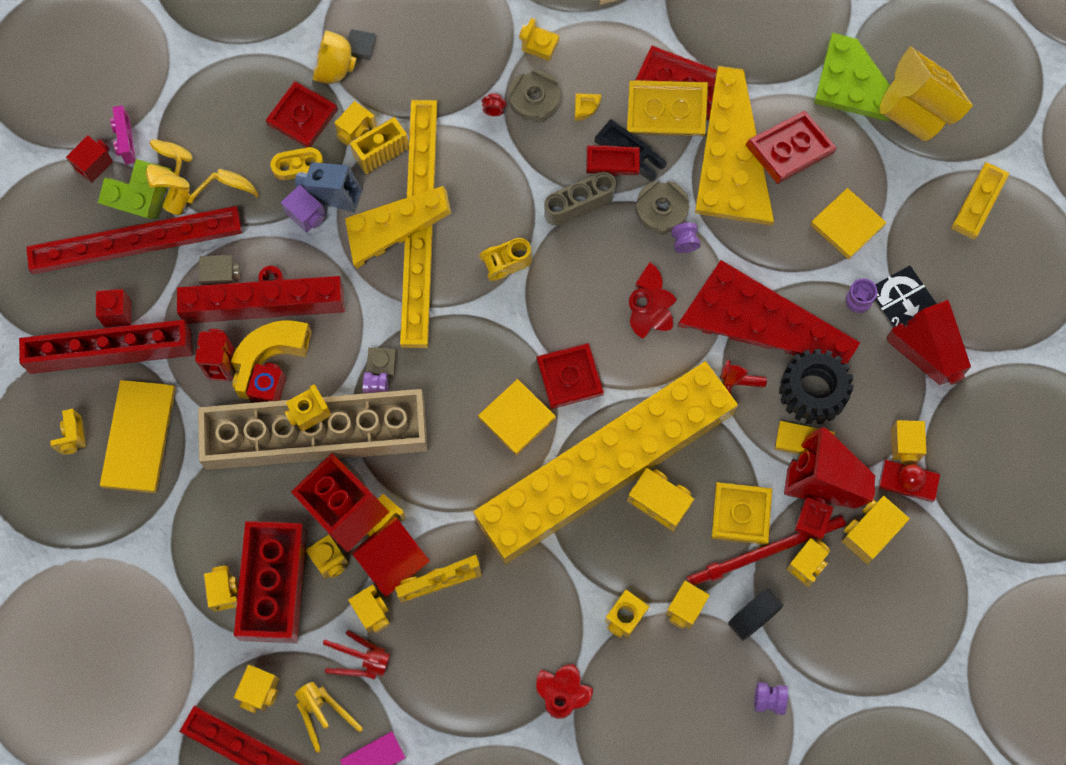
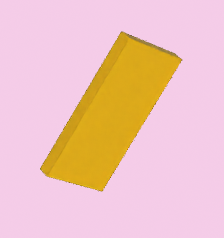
(138, 436)

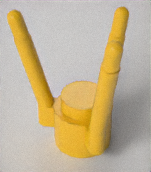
(311, 699)

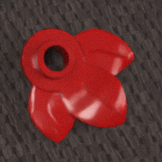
(654, 314)
(563, 686)

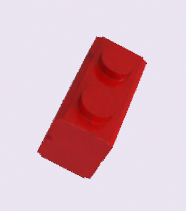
(215, 355)

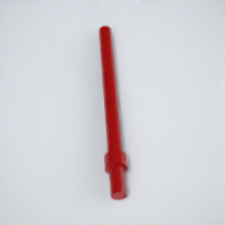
(716, 571)

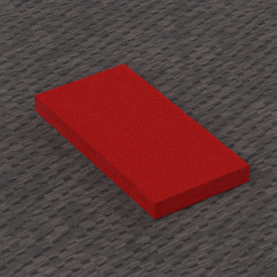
(669, 67)

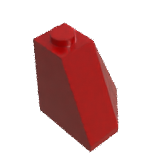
(933, 344)
(829, 472)

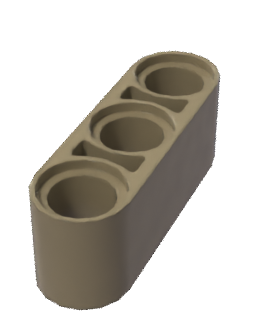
(586, 188)

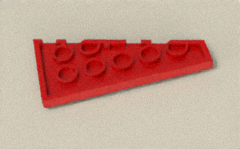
(756, 315)

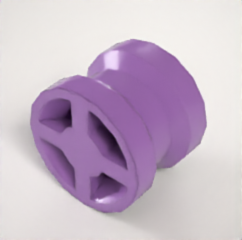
(685, 237)
(375, 383)

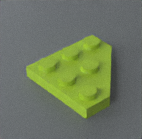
(851, 79)

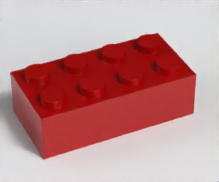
(270, 582)

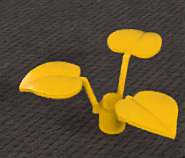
(178, 187)

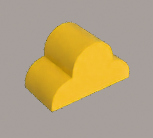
(923, 97)

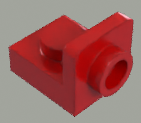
(814, 517)

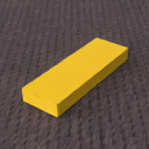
(980, 200)

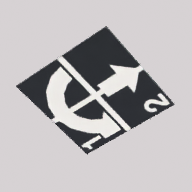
(903, 296)

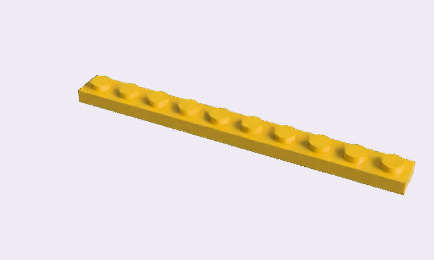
(419, 245)

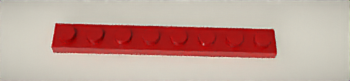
(133, 240)

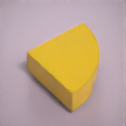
(586, 105)

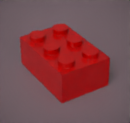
(340, 502)

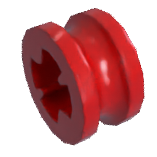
(268, 270)

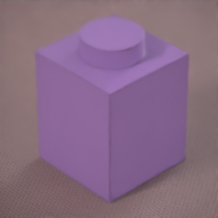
(303, 209)

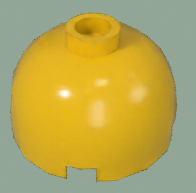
(333, 59)

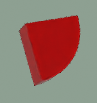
(650, 278)

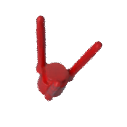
(375, 661)

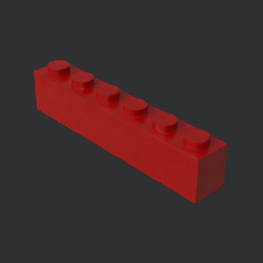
(260, 299)
(105, 346)

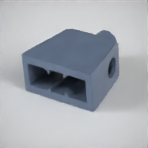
(331, 185)

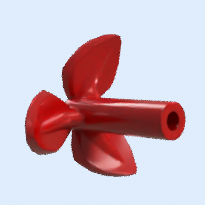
(738, 375)

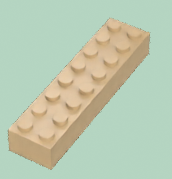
(358, 428)

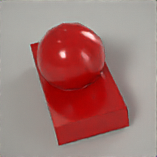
(612, 160)
(909, 480)

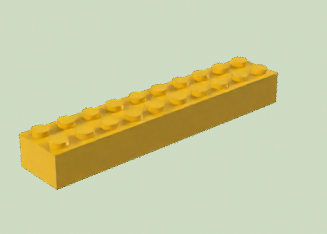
(605, 462)

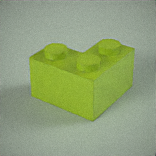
(134, 196)

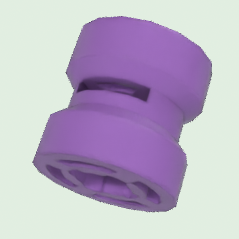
(864, 290)
(771, 698)

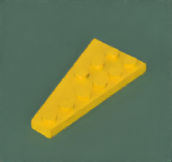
(731, 177)

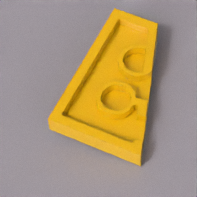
(439, 579)

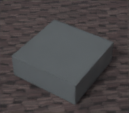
(361, 44)

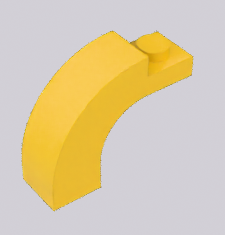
(265, 342)

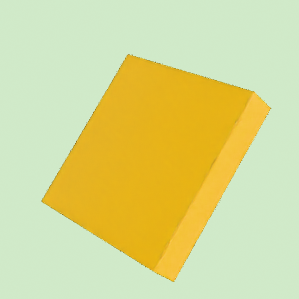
(848, 223)
(517, 417)
(741, 513)

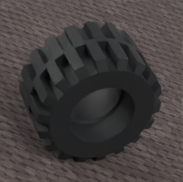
(830, 371)

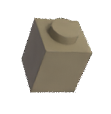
(218, 270)

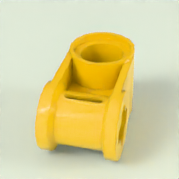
(504, 258)

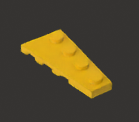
(392, 223)

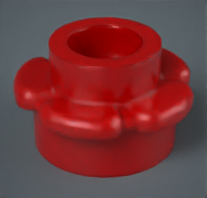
(493, 105)

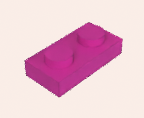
(121, 126)

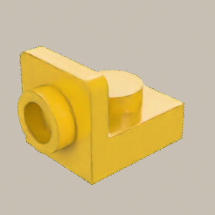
(538, 41)
(72, 431)
(327, 557)

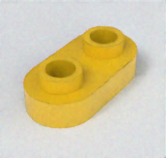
(296, 161)

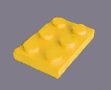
(667, 108)

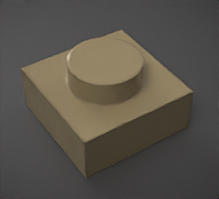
(381, 361)

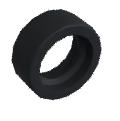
(755, 614)

